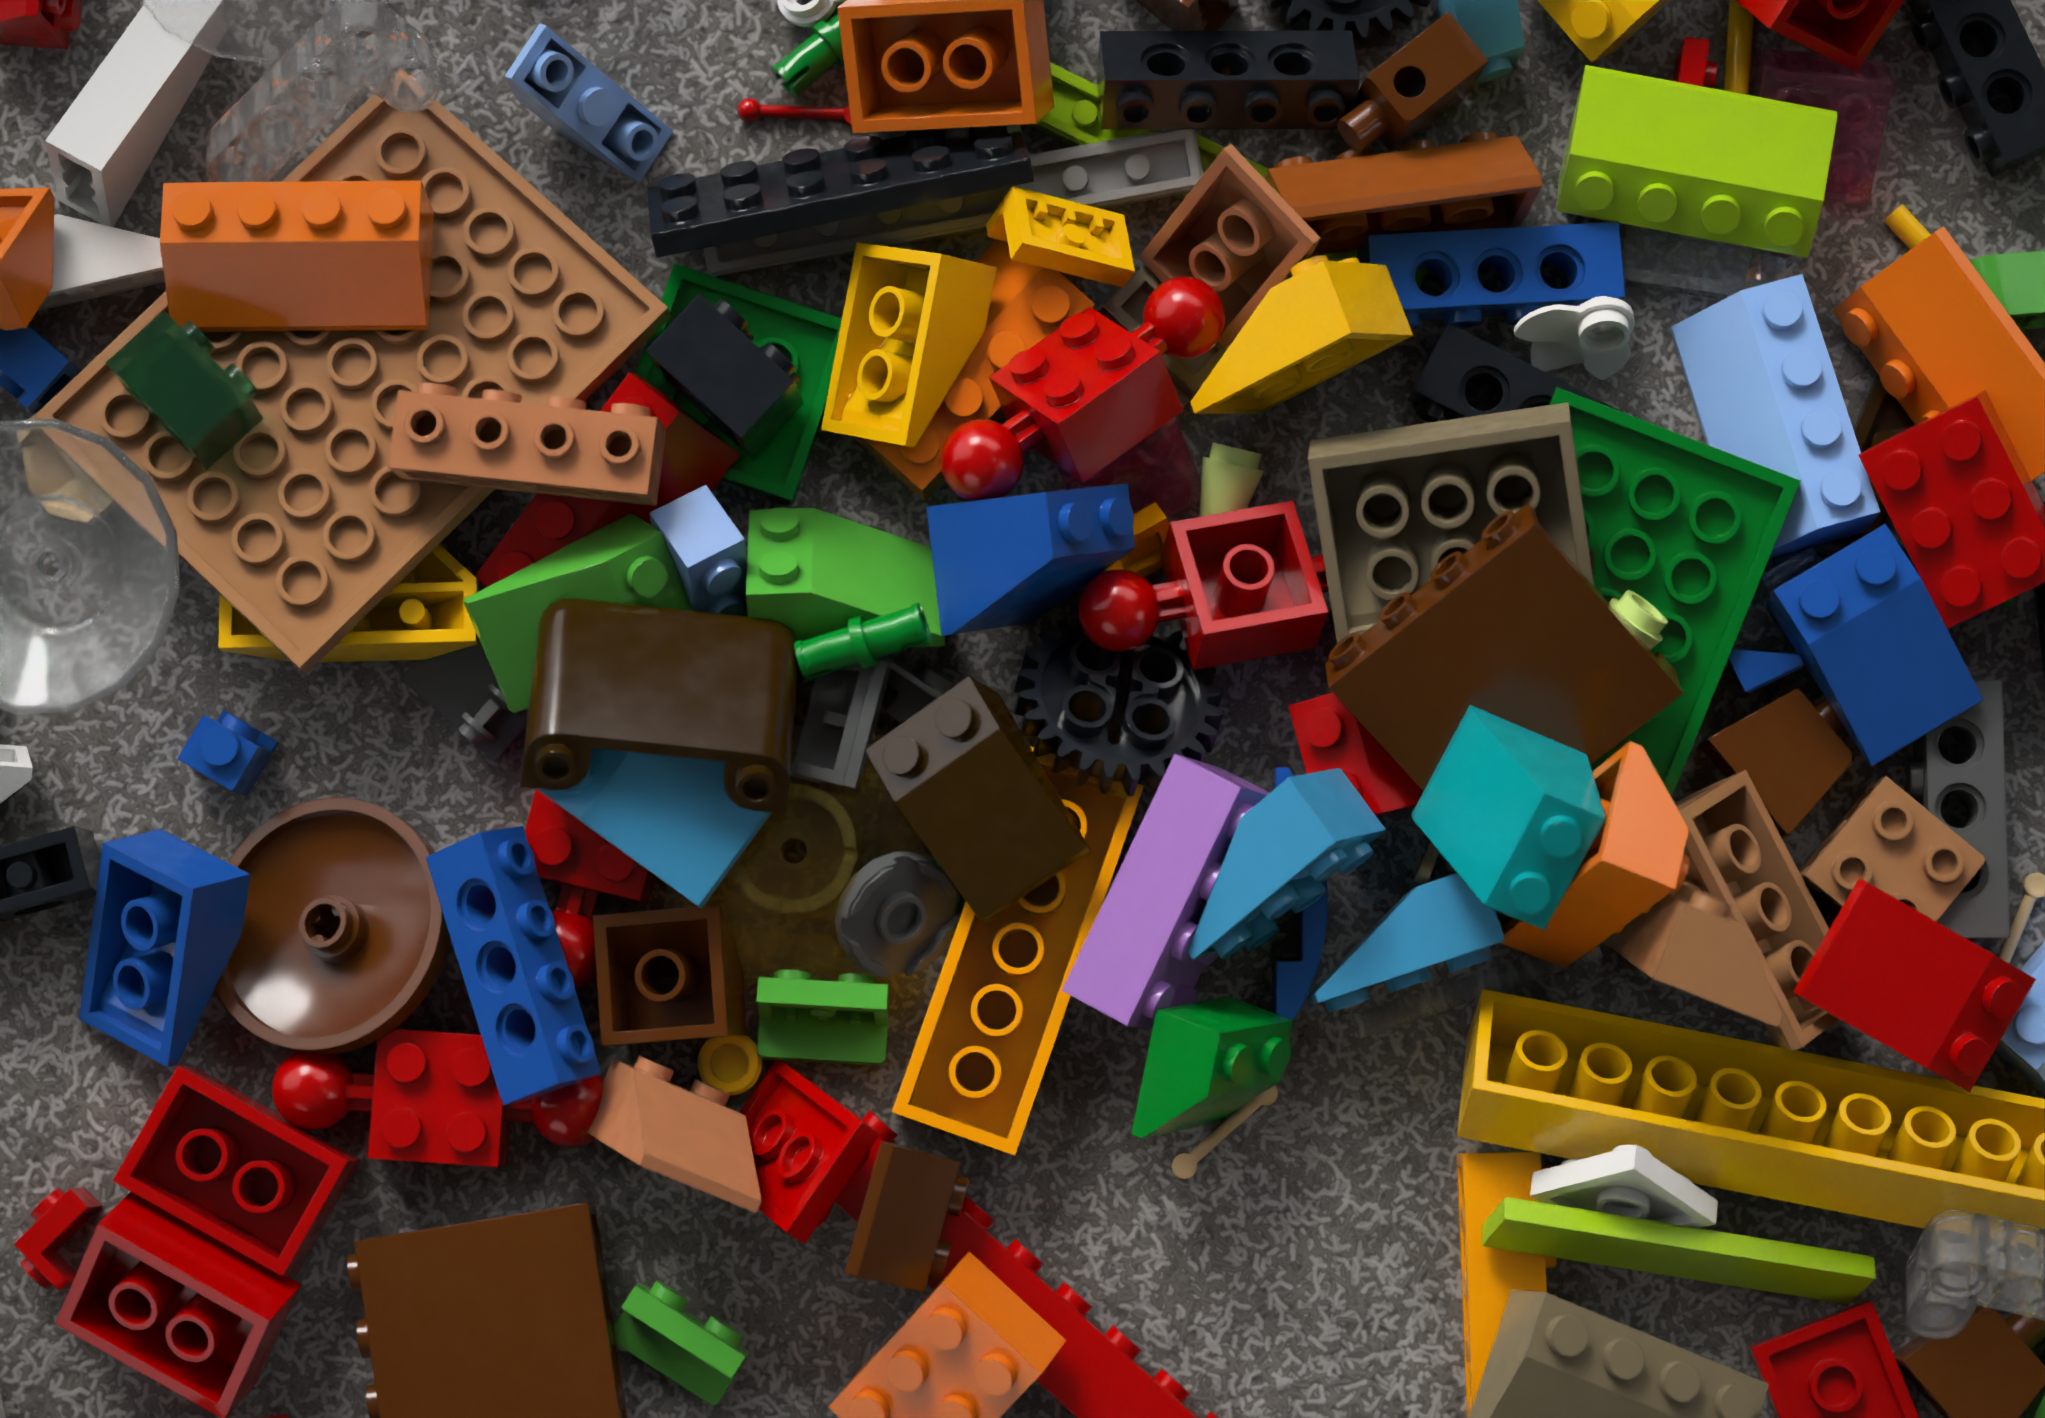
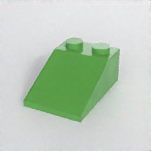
(614, 564)
(826, 569)

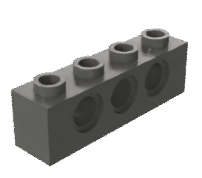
(1979, 781)

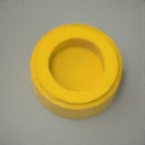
(730, 1064)

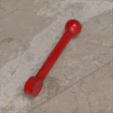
(750, 110)

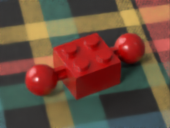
(1085, 392)
(1233, 583)
(585, 867)
(429, 1100)

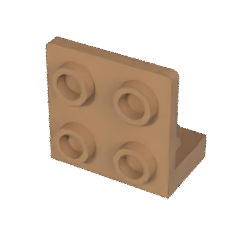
(1894, 847)

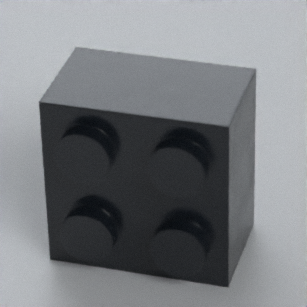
(725, 375)

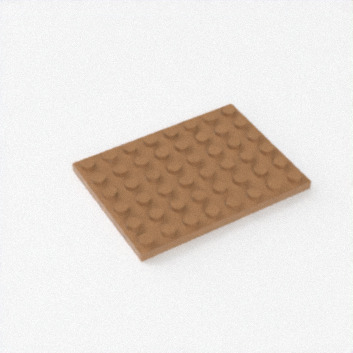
(303, 511)

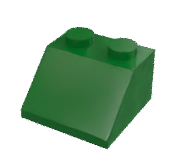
(1208, 1063)

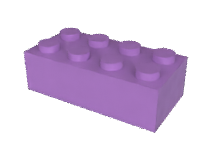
(1143, 931)

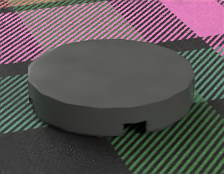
(897, 914)

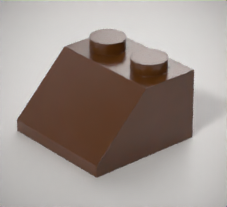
(667, 976)
(905, 1217)

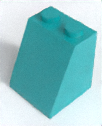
(1511, 814)

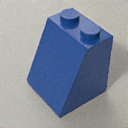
(1023, 553)

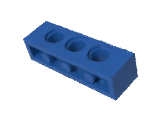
(1584, 253)
(513, 964)

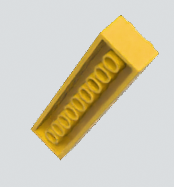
(1750, 1115)

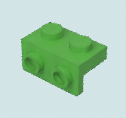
(823, 1019)
(678, 1343)

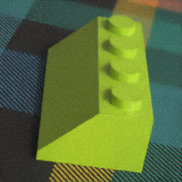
(1696, 161)

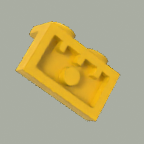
(1063, 236)

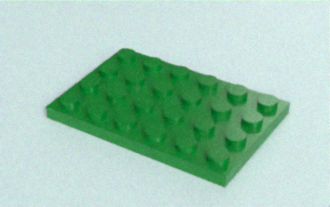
(1686, 536)

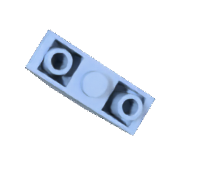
(585, 104)

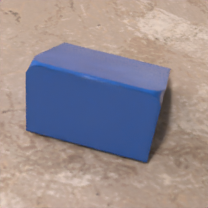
(1759, 668)

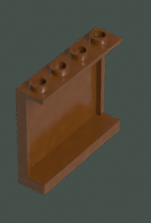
(1510, 635)
(490, 1319)

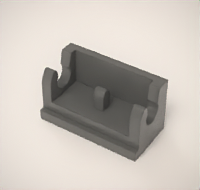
(841, 726)

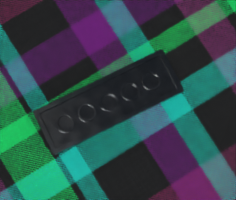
(833, 185)

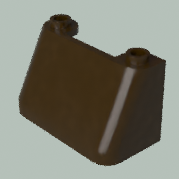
(663, 688)

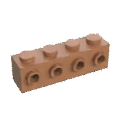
(527, 446)

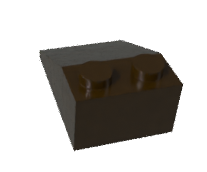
(978, 797)

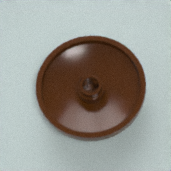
(334, 927)

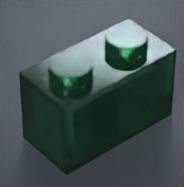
(185, 389)

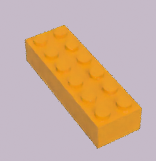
(1004, 984)

